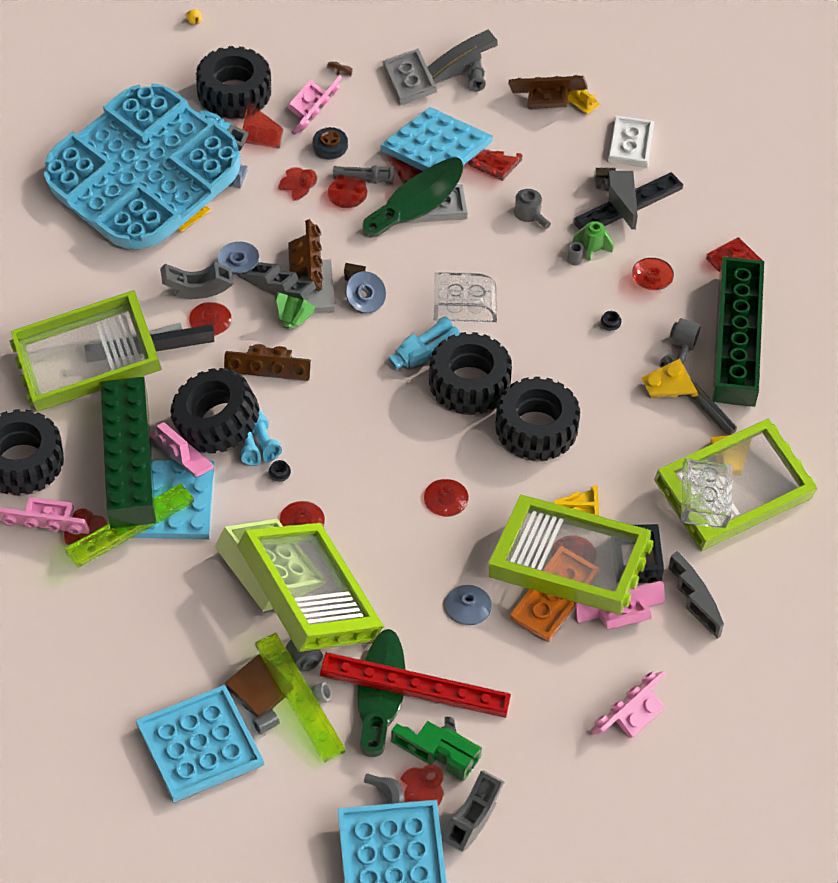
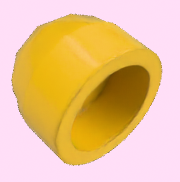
(194, 16)

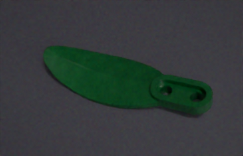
(416, 196)
(377, 706)

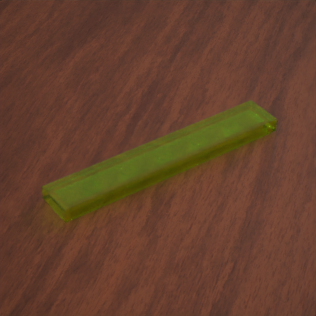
(107, 539)
(300, 697)

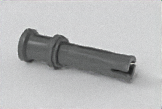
(476, 74)
(374, 173)

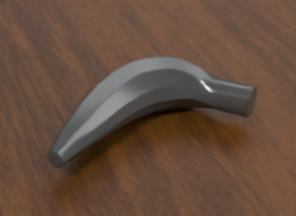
(390, 787)

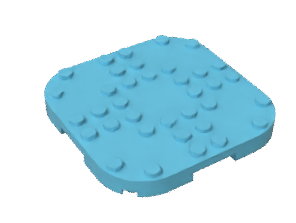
(142, 166)

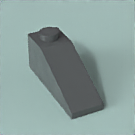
(622, 195)

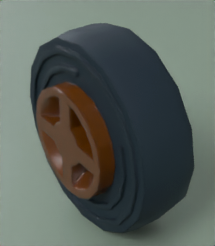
(330, 143)

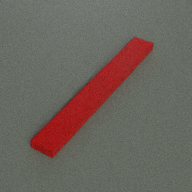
(415, 684)

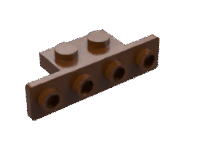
(548, 91)
(306, 254)
(268, 362)

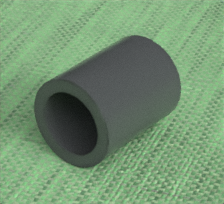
(575, 253)
(265, 721)

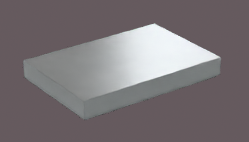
(409, 76)
(451, 209)
(322, 299)

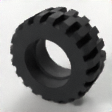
(229, 65)
(474, 352)
(206, 392)
(536, 440)
(41, 467)

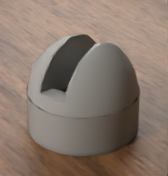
(321, 692)

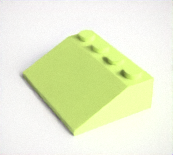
(231, 554)

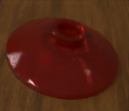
(653, 273)
(211, 314)
(446, 504)
(292, 514)

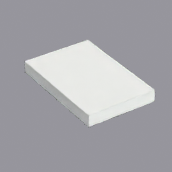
(631, 141)

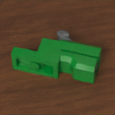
(439, 744)

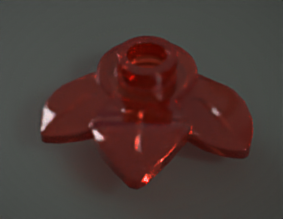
(298, 181)
(93, 521)
(420, 787)

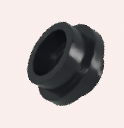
(611, 320)
(279, 466)

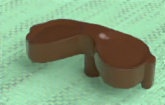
(339, 67)

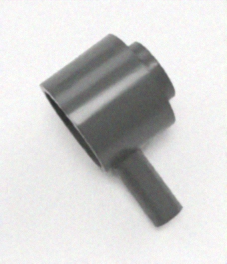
(528, 207)
(685, 335)
(306, 659)

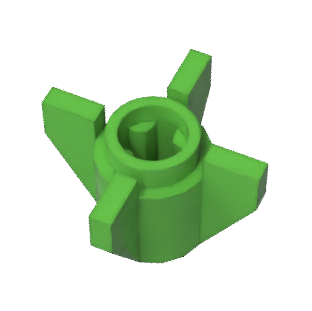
(594, 238)
(292, 310)

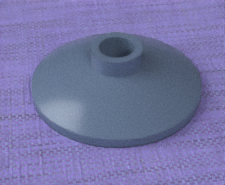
(238, 256)
(374, 290)
(468, 612)

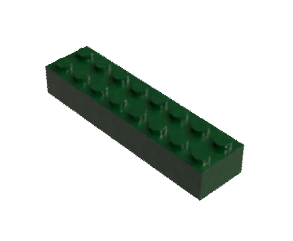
(738, 332)
(127, 453)

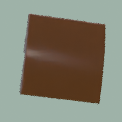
(255, 687)

